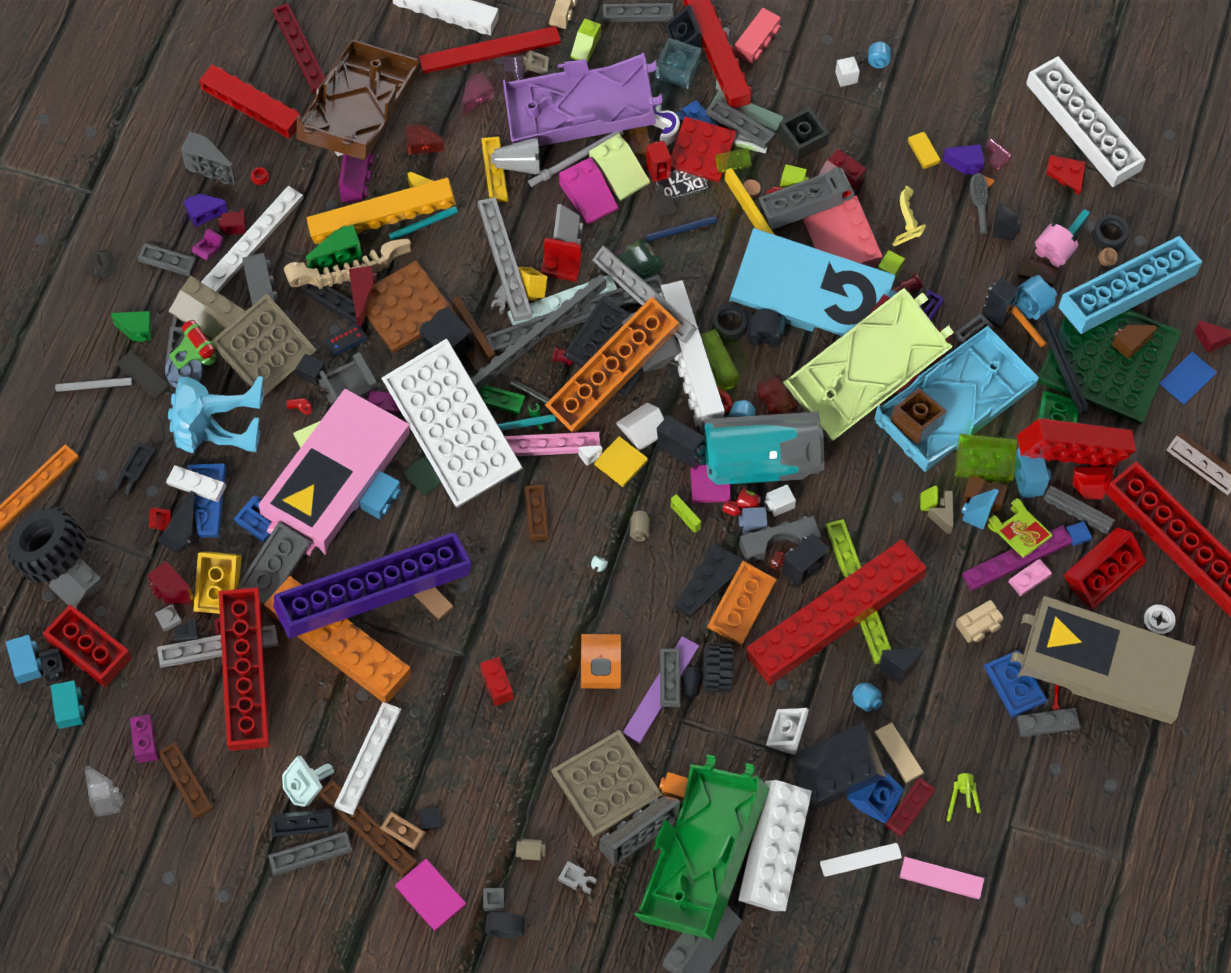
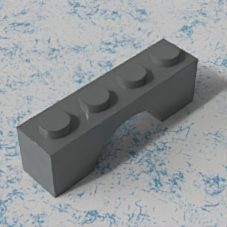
(755, 544)

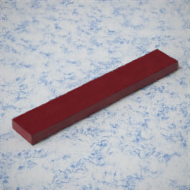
(299, 46)

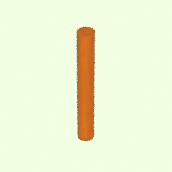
(1029, 327)

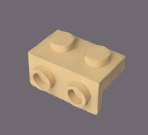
(562, 13)

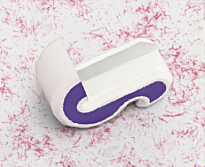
(669, 122)

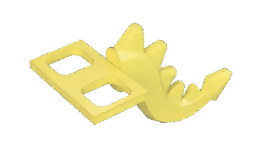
(911, 223)

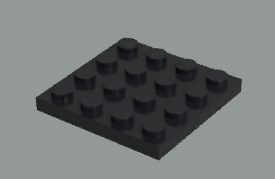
(596, 331)

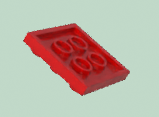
(697, 148)

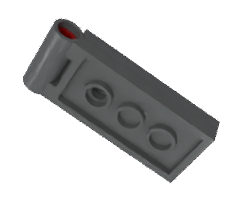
(806, 198)

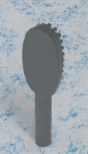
(979, 196)

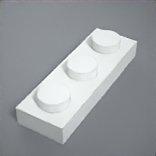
(195, 482)

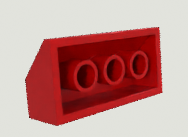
(1105, 567)

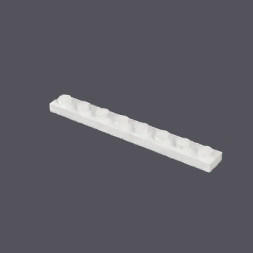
(252, 239)

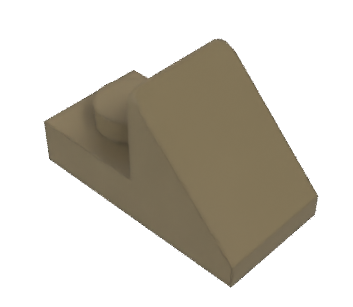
(944, 514)

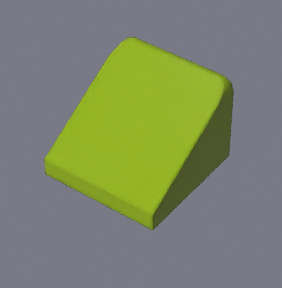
(929, 498)

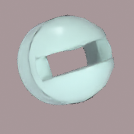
(598, 562)

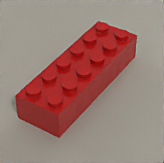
(1076, 443)

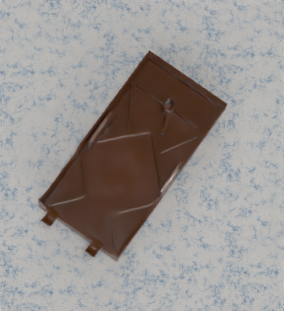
(357, 99)

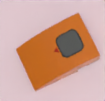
(601, 661)

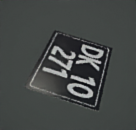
(682, 184)

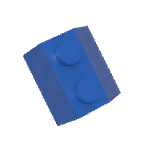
(878, 798)

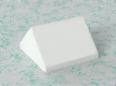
(641, 425)
(787, 729)

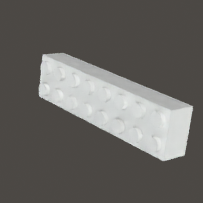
(1085, 121)
(694, 362)

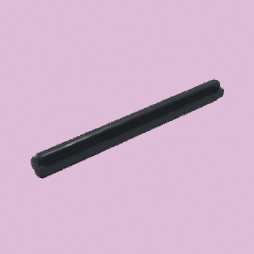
(1064, 364)

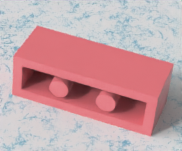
(757, 36)

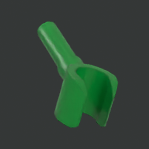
(536, 413)

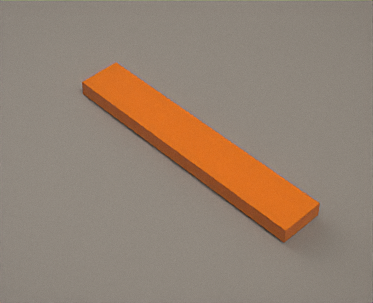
(36, 485)

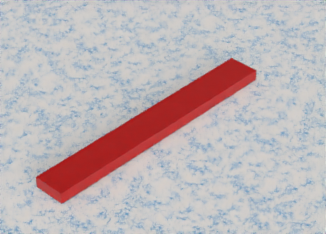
(489, 49)

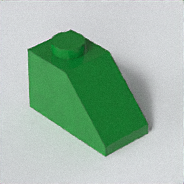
(134, 325)

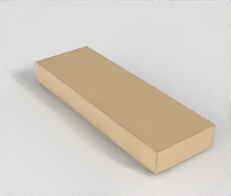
(898, 753)

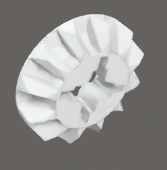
(1167, 617)

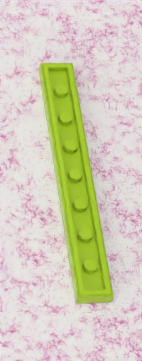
(849, 563)

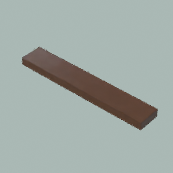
(370, 831)

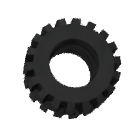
(718, 668)

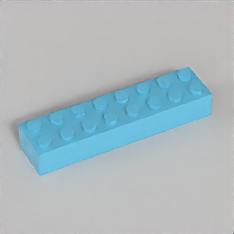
(1129, 284)

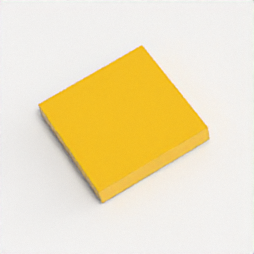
(621, 461)

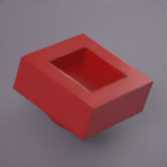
(159, 518)

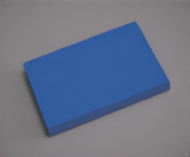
(1017, 693)

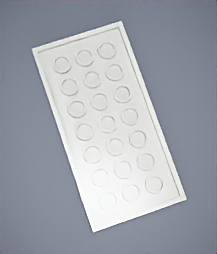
(452, 423)

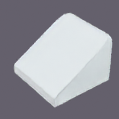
(590, 453)

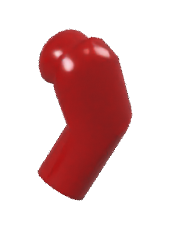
(726, 399)
(301, 404)

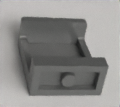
(352, 376)

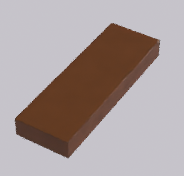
(536, 512)

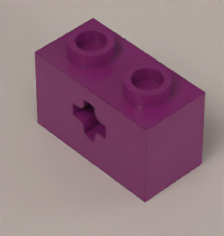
(143, 738)

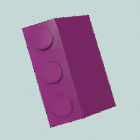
(354, 178)

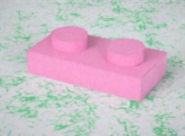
(1030, 577)

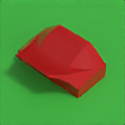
(1092, 481)

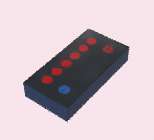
(345, 339)

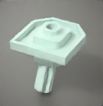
(302, 782)

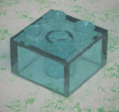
(678, 63)

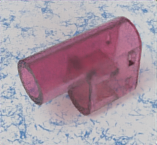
(999, 155)

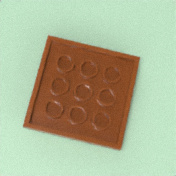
(403, 305)

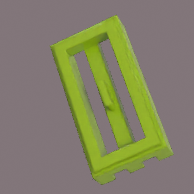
(685, 513)

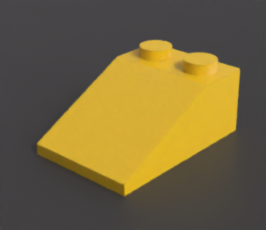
(215, 574)

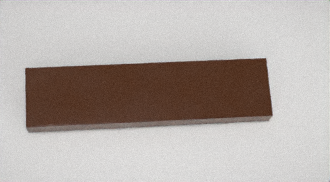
(185, 780)

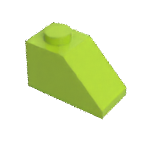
(586, 40)

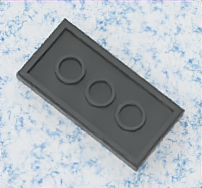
(275, 561)

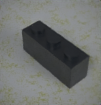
(1000, 302)

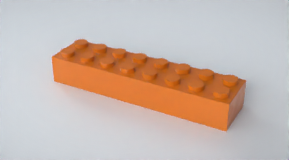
(613, 365)
(353, 653)

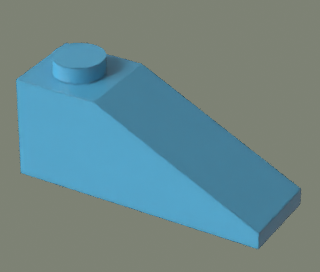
(979, 508)

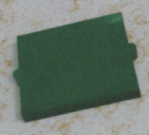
(423, 476)

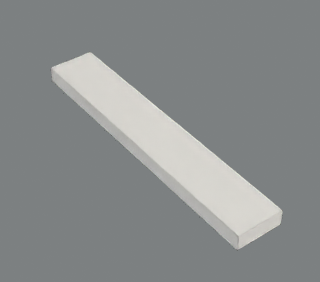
(367, 758)

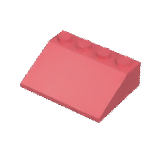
(844, 233)

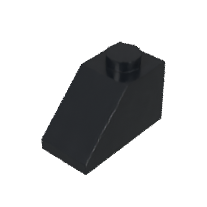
(1005, 223)

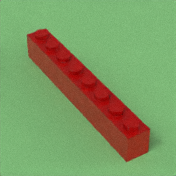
(721, 54)

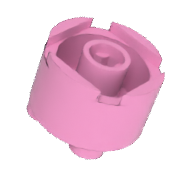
(1056, 245)

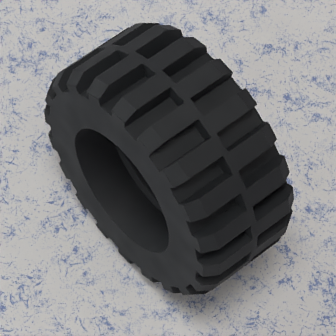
(46, 544)

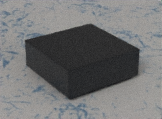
(430, 819)

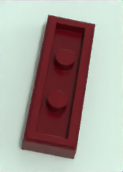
(910, 807)

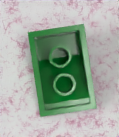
(337, 249)
(1057, 408)

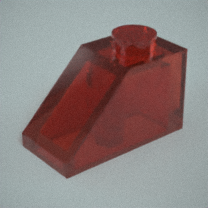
(423, 140)

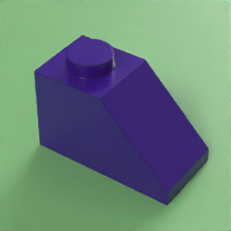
(965, 159)
(204, 208)

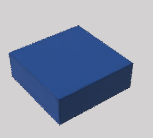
(1079, 533)

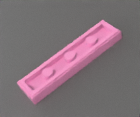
(941, 878)

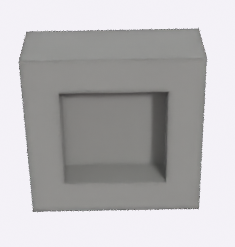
(168, 618)

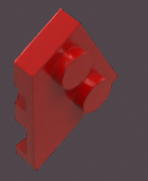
(1066, 171)

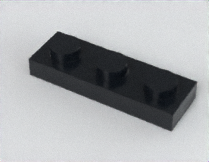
(301, 822)

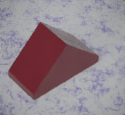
(1212, 336)

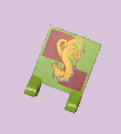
(1021, 530)

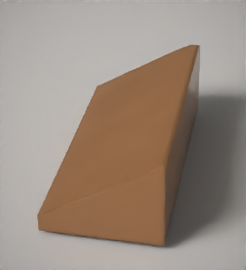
(403, 830)

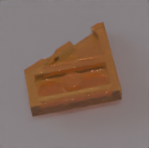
(637, 140)

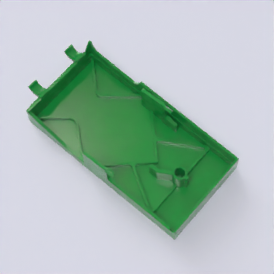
(703, 850)

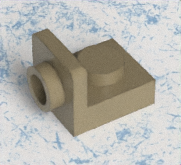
(535, 62)

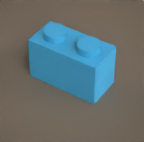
(380, 495)
(23, 659)

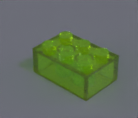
(985, 457)

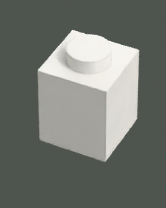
(847, 71)
(780, 500)

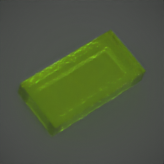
(733, 159)

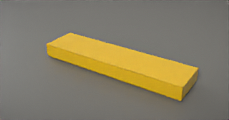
(495, 176)

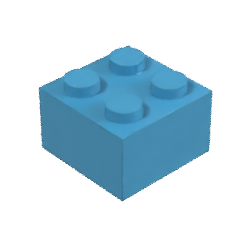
(1031, 475)

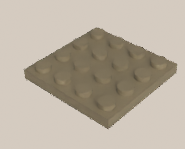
(263, 344)
(606, 783)

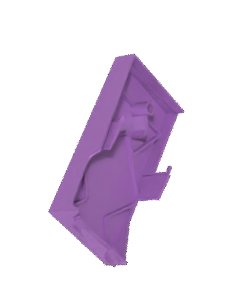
(581, 101)

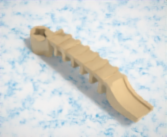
(300, 275)

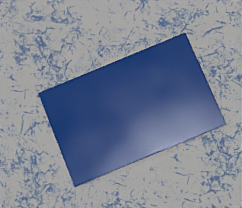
(1188, 378)

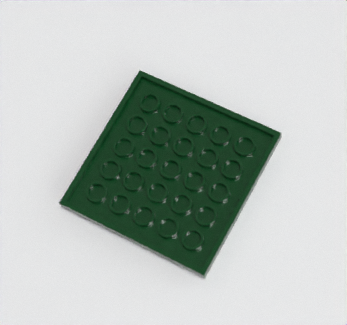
(1104, 373)

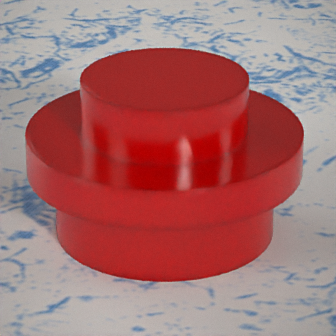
(259, 176)

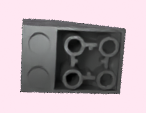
(205, 158)

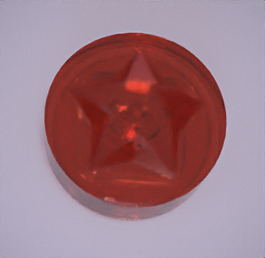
(777, 561)

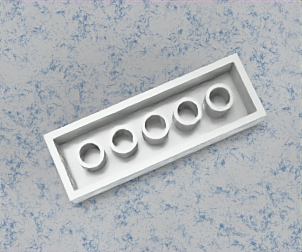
(775, 846)

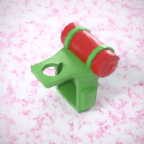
(196, 345)

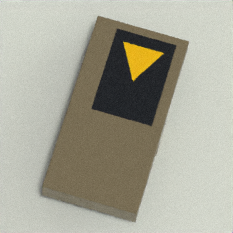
(1106, 660)

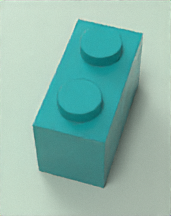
(67, 704)

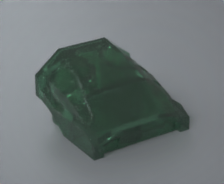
(640, 258)

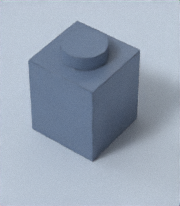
(753, 519)

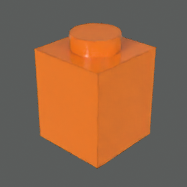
(673, 786)

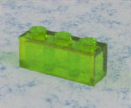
(719, 360)

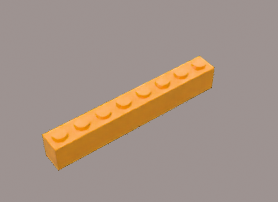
(383, 209)

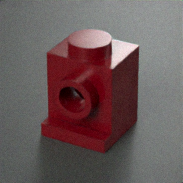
(233, 222)

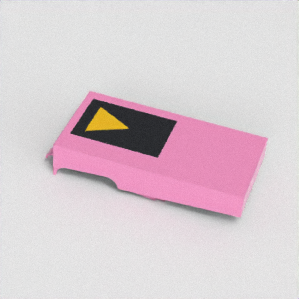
(334, 469)

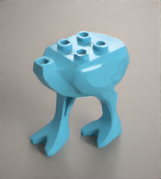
(193, 421)

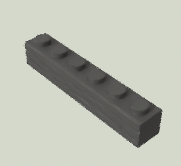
(1078, 509)

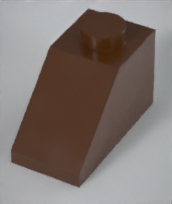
(1133, 338)

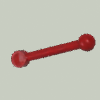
(1055, 707)

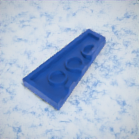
(208, 511)

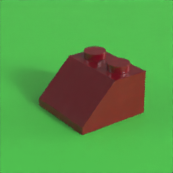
(853, 170)
(169, 586)

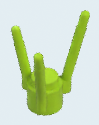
(966, 786)

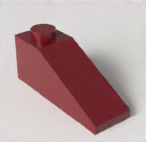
(362, 289)

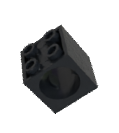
(447, 326)

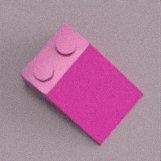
(587, 191)

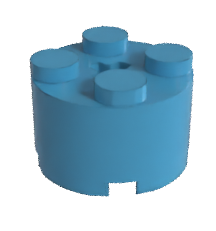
(1035, 297)

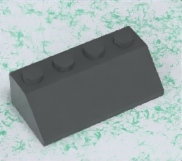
(699, 954)

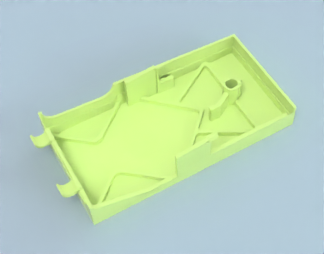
(868, 363)

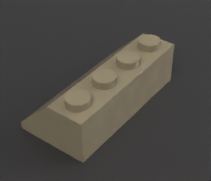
(205, 307)

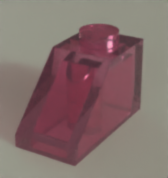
(476, 92)

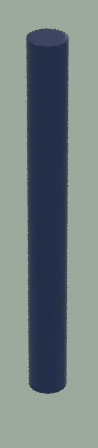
(682, 228)

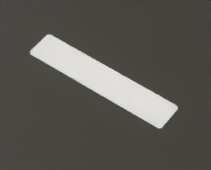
(860, 859)

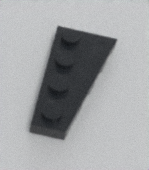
(709, 579)

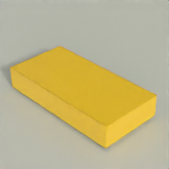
(923, 150)

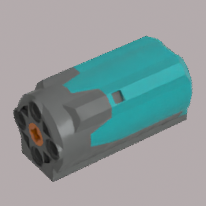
(763, 448)

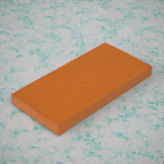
(741, 603)

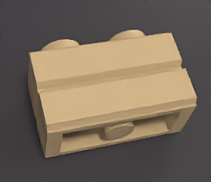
(980, 621)

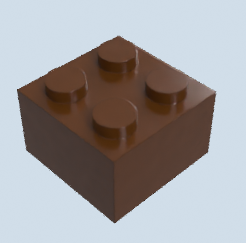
(918, 416)

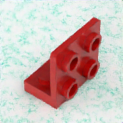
(561, 259)

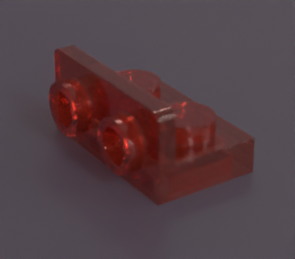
(776, 396)

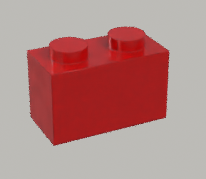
(658, 161)
(496, 681)

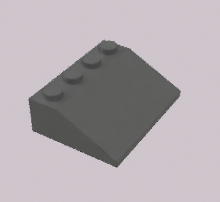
(639, 830)

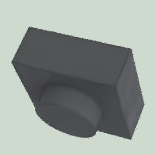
(493, 899)

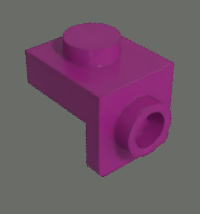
(208, 245)

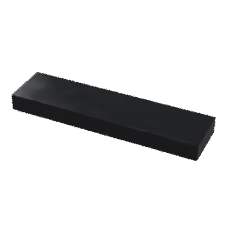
(334, 301)

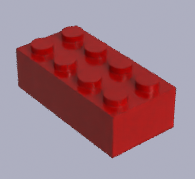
(87, 645)

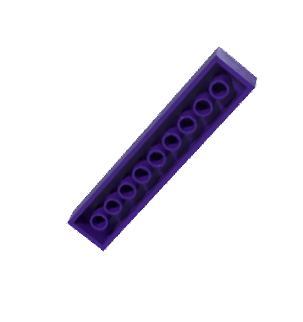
(371, 585)

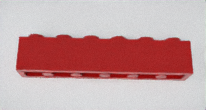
(250, 101)

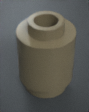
(640, 526)
(530, 849)

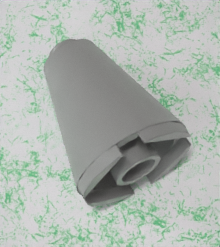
(518, 157)

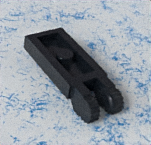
(135, 467)

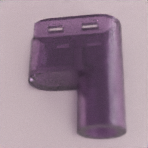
(514, 65)

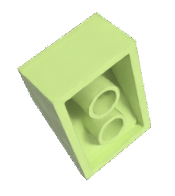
(619, 167)

